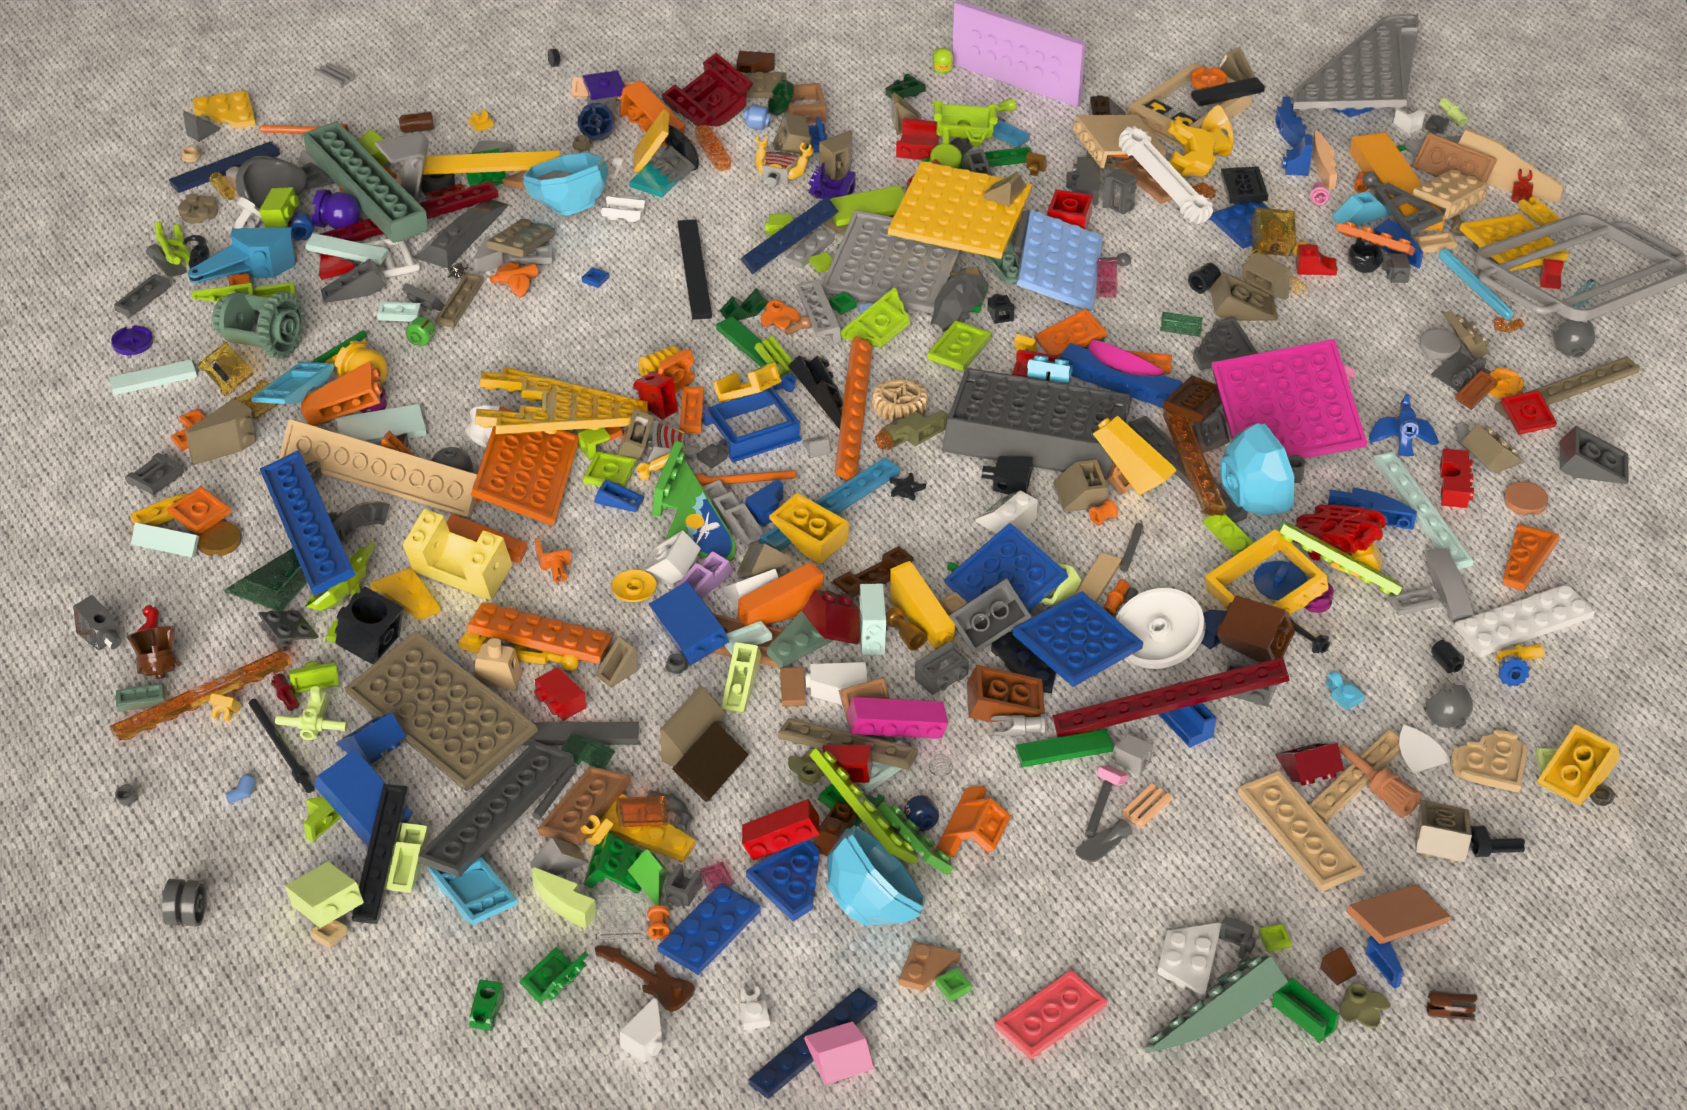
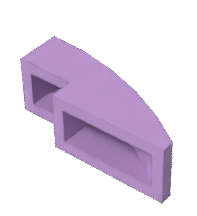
(708, 574)

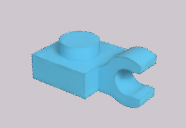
(1345, 694)

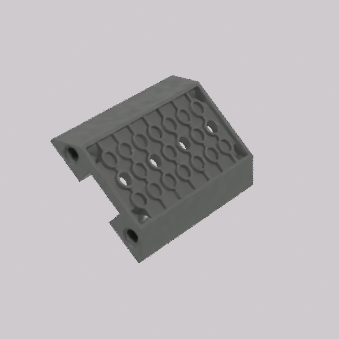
(990, 425)

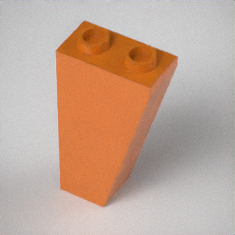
(344, 395)
(782, 597)

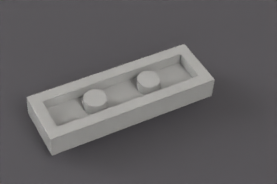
(811, 246)

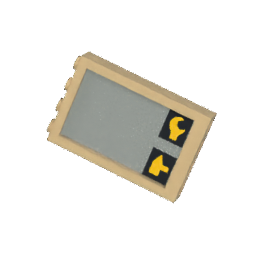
(1174, 101)

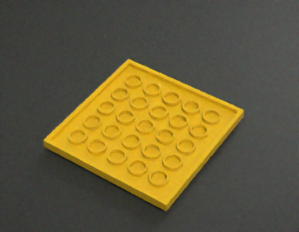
(949, 210)

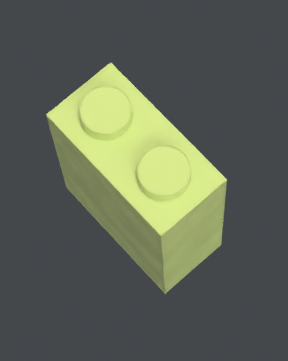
(324, 894)

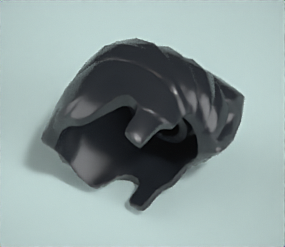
(1364, 257)

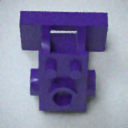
(831, 187)

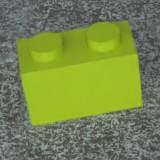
(279, 207)

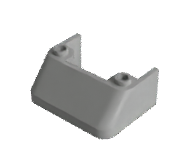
(413, 150)

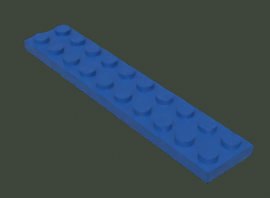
(307, 523)

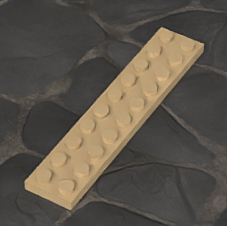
(382, 468)

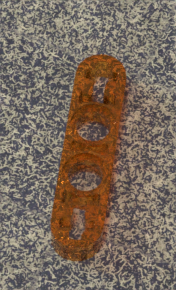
(716, 147)

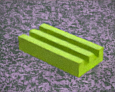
(777, 353)

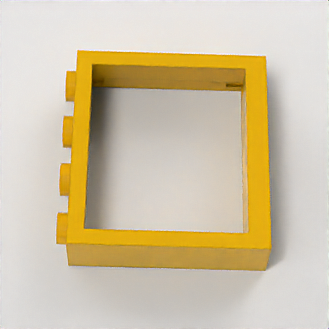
(1257, 553)

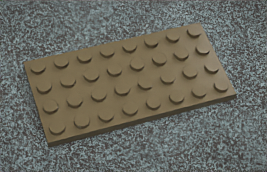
(442, 710)

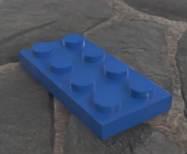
(709, 928)

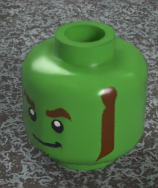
(421, 330)

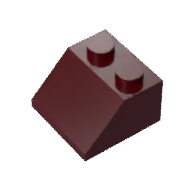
(833, 616)
(1312, 762)

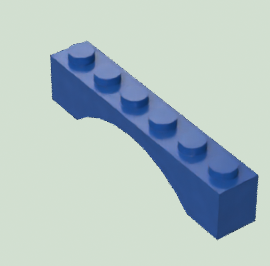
(1144, 388)

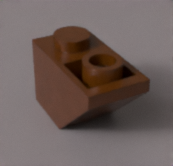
(755, 62)
(833, 826)

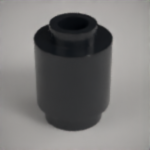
(1447, 656)

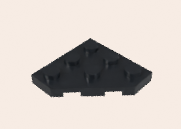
(1023, 661)

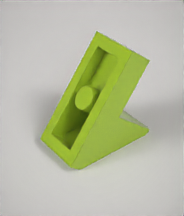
(321, 818)

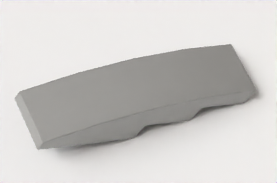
(734, 515)
(1449, 584)

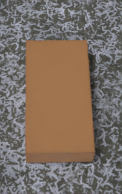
(792, 686)

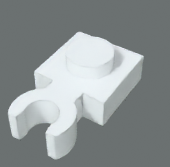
(753, 1011)

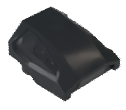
(682, 145)

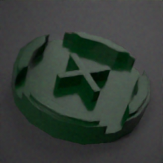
(782, 97)

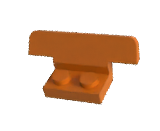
(975, 819)

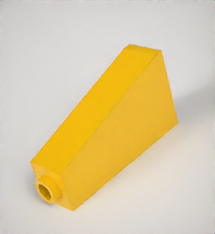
(1133, 455)
(920, 605)

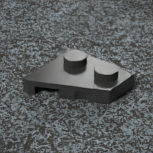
(315, 176)

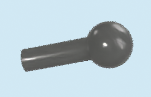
(1122, 259)

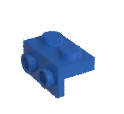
(817, 134)

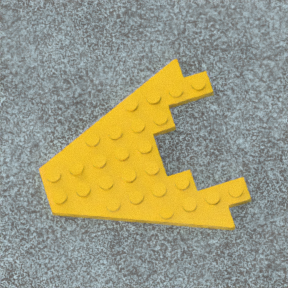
(563, 405)

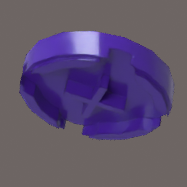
(132, 340)

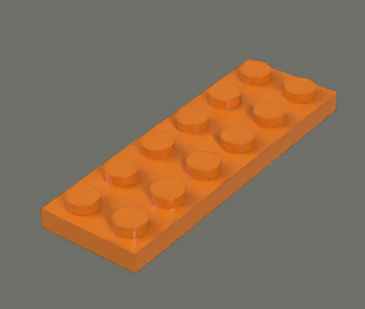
(540, 632)

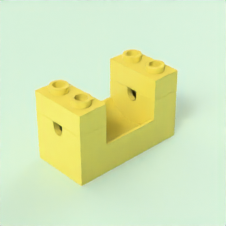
(455, 559)

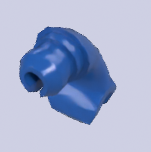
(787, 383)

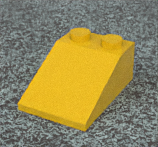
(811, 527)
(1579, 765)

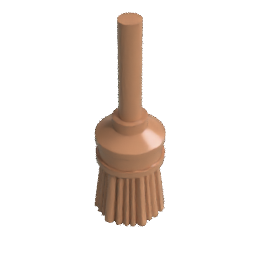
(1386, 785)

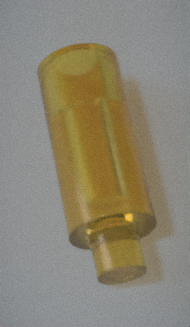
(222, 186)

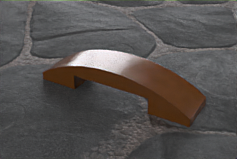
(876, 574)

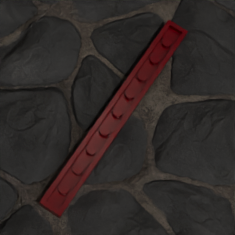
(434, 208)
(1171, 697)

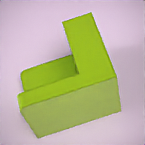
(590, 438)

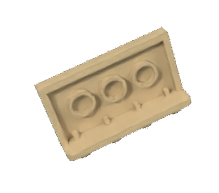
(1452, 192)

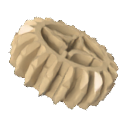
(899, 399)

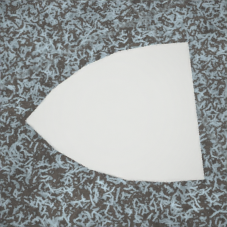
(1420, 750)

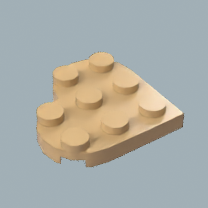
(1492, 762)

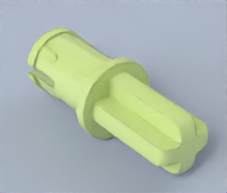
(1453, 111)

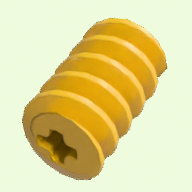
(652, 361)

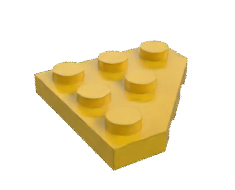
(229, 108)

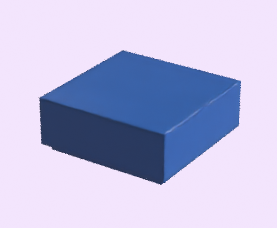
(595, 277)

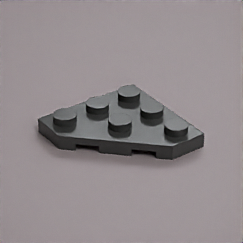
(1223, 343)

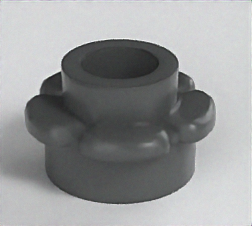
(676, 663)

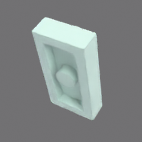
(398, 311)

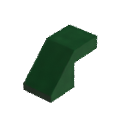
(749, 308)

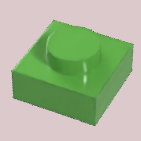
(953, 984)

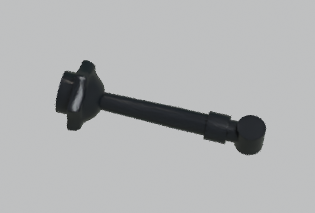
(1319, 644)

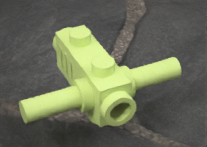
(313, 717)

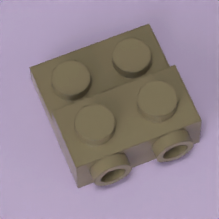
(1468, 335)

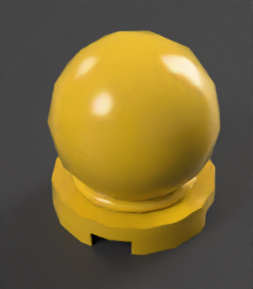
(357, 355)

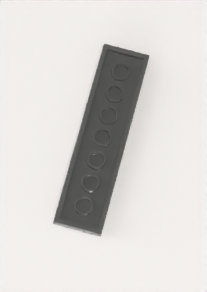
(496, 809)

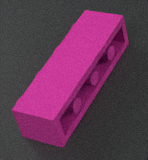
(897, 717)

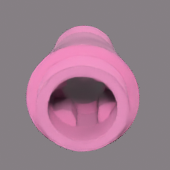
(1319, 194)

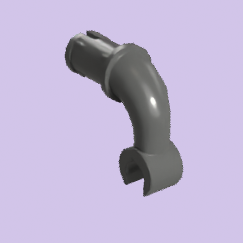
(676, 806)

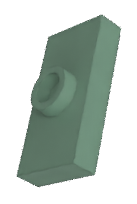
(140, 697)

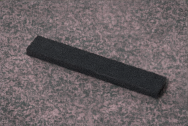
(380, 853)

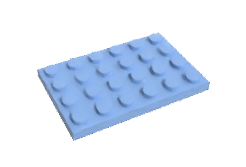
(1060, 260)

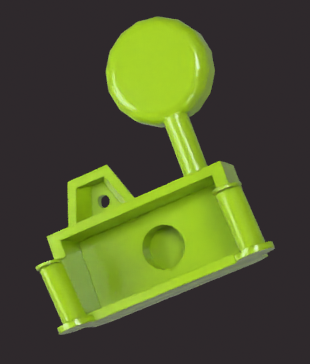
(964, 123)

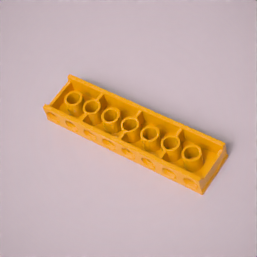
(1380, 155)

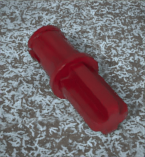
(285, 691)

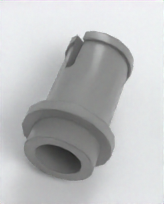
(1463, 431)

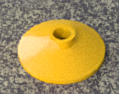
(633, 585)

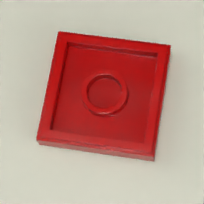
(1528, 412)

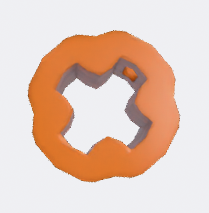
(1103, 512)
(658, 919)

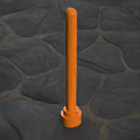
(289, 129)
(744, 478)

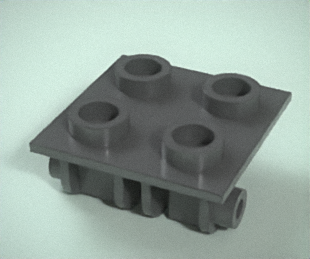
(1459, 370)
(286, 626)

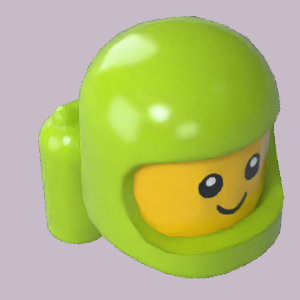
(942, 60)

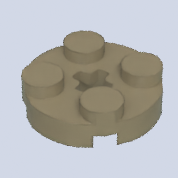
(205, 206)

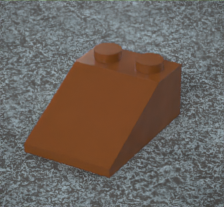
(1003, 693)

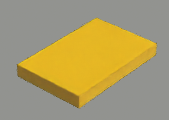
(651, 141)

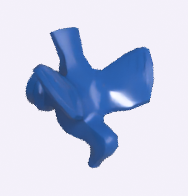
(1404, 427)

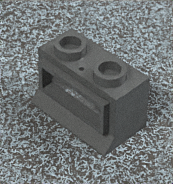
(1120, 191)
(941, 668)

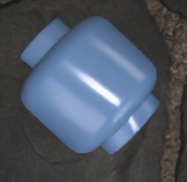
(757, 117)

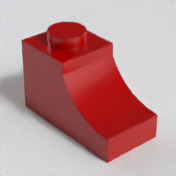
(1312, 262)

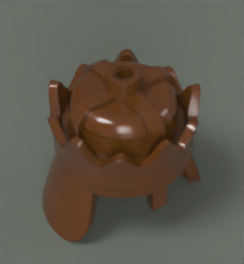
(155, 650)

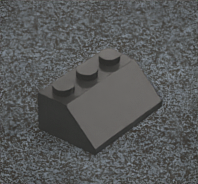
(989, 616)

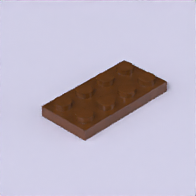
(1193, 399)

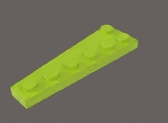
(864, 808)

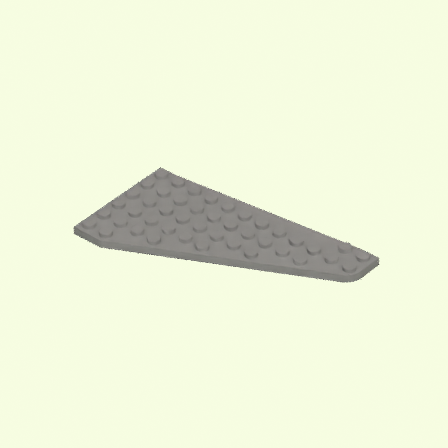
(1367, 72)

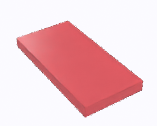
(1050, 1014)

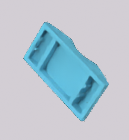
(295, 383)
(476, 892)

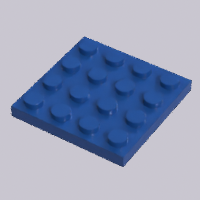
(1010, 557)
(1077, 638)

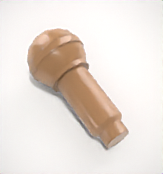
(803, 323)

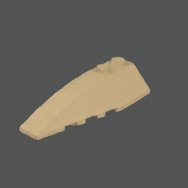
(1507, 166)

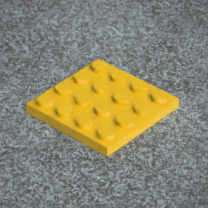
(1495, 229)

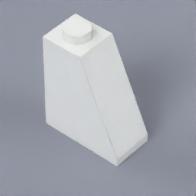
(828, 678)

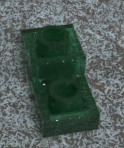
(588, 751)

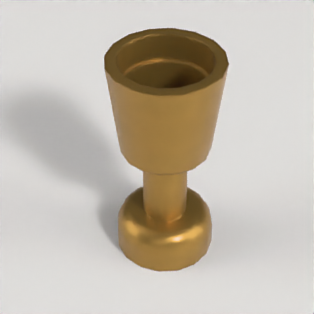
(908, 632)

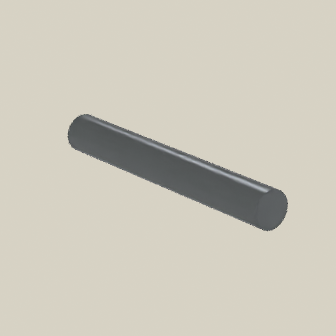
(1021, 232)
(1125, 564)
(553, 793)
(1098, 809)

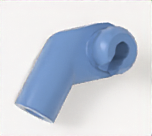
(243, 789)

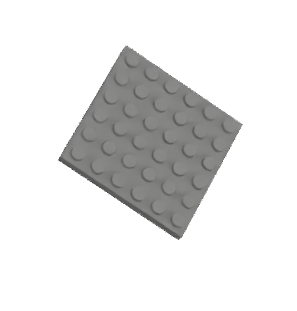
(874, 263)

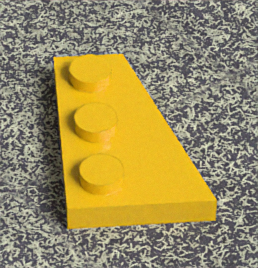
(408, 592)

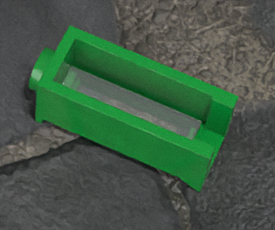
(1306, 1010)

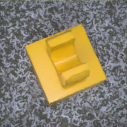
(481, 121)
(1025, 343)
(224, 704)
(599, 830)

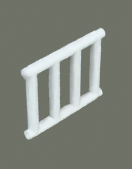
(392, 270)

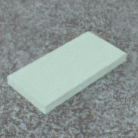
(375, 424)

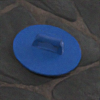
(1278, 579)

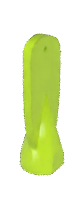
(1007, 105)

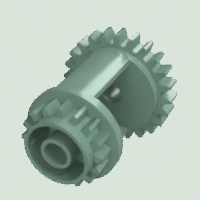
(277, 324)

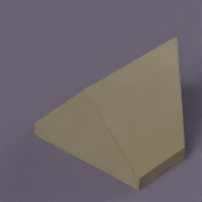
(1236, 65)
(902, 110)
(1006, 190)
(618, 662)

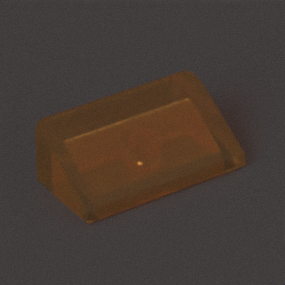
(641, 811)

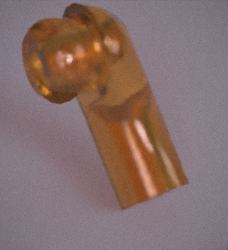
(1512, 326)

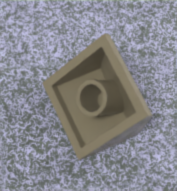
(760, 559)

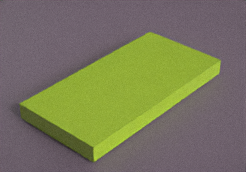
(879, 201)

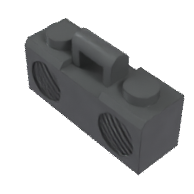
(1087, 177)

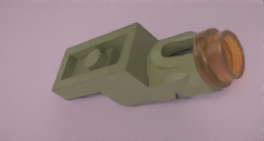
(911, 428)

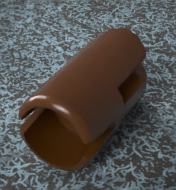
(416, 122)
(1451, 1005)

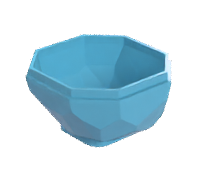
(568, 193)
(1258, 472)
(871, 882)

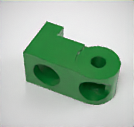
(486, 1005)

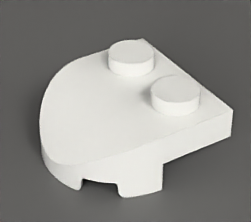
(624, 207)

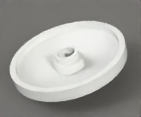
(1167, 624)

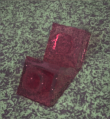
(1106, 278)

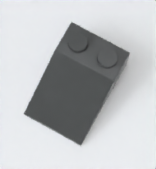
(1592, 458)

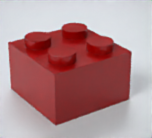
(1071, 207)

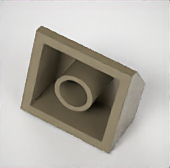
(791, 134)

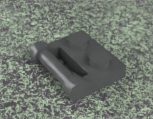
(155, 474)

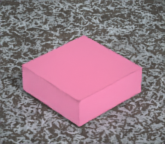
(1112, 774)

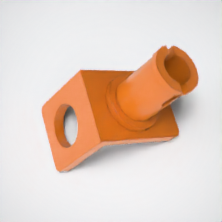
(553, 560)

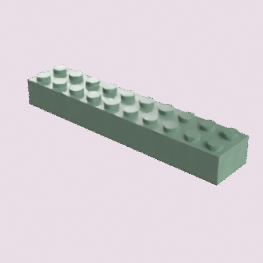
(363, 177)

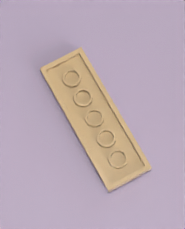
(1300, 831)

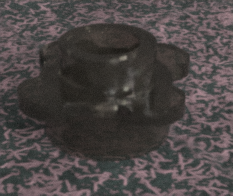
(457, 270)

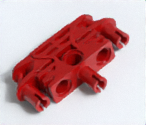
(1343, 527)

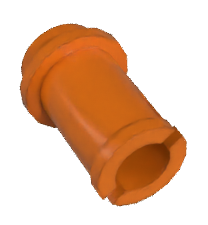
(1359, 185)

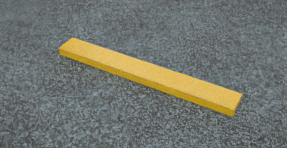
(486, 162)

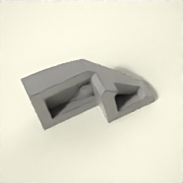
(488, 145)

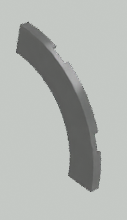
(360, 515)

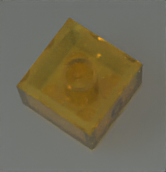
(1273, 231)

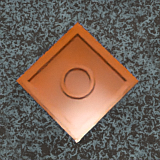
(199, 510)

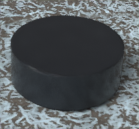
(553, 57)

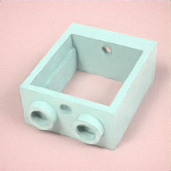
(872, 619)

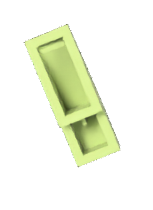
(405, 859)
(564, 897)

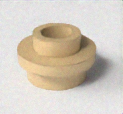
(190, 154)

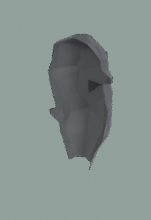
(958, 297)

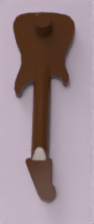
(670, 991)

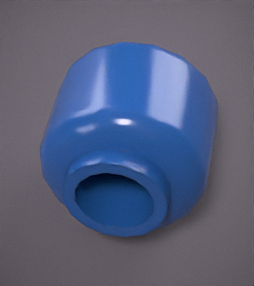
(301, 225)

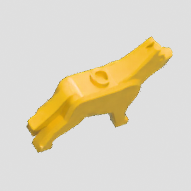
(1198, 148)

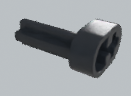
(1483, 846)

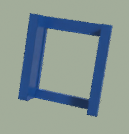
(758, 441)

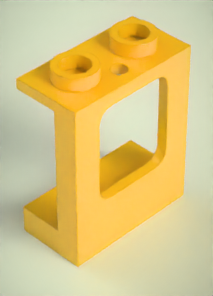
(760, 380)

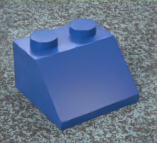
(374, 738)

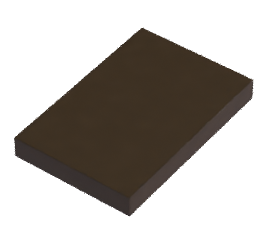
(710, 761)

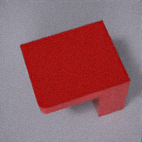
(1551, 273)

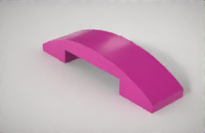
(1122, 360)

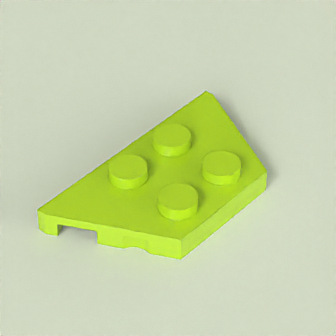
(879, 322)

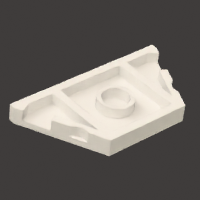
(1190, 956)

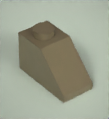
(636, 434)

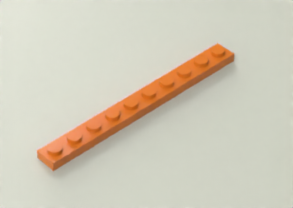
(853, 409)

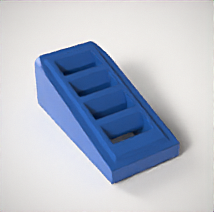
(608, 495)
(1385, 960)

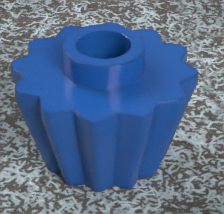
(1513, 670)

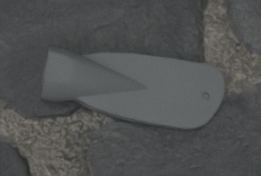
(159, 257)
(1104, 842)

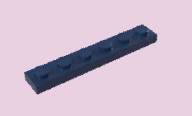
(789, 235)
(797, 1055)

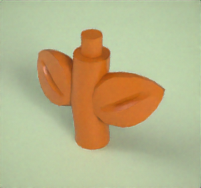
(515, 276)

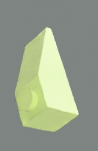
(741, 677)

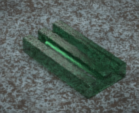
(1181, 326)

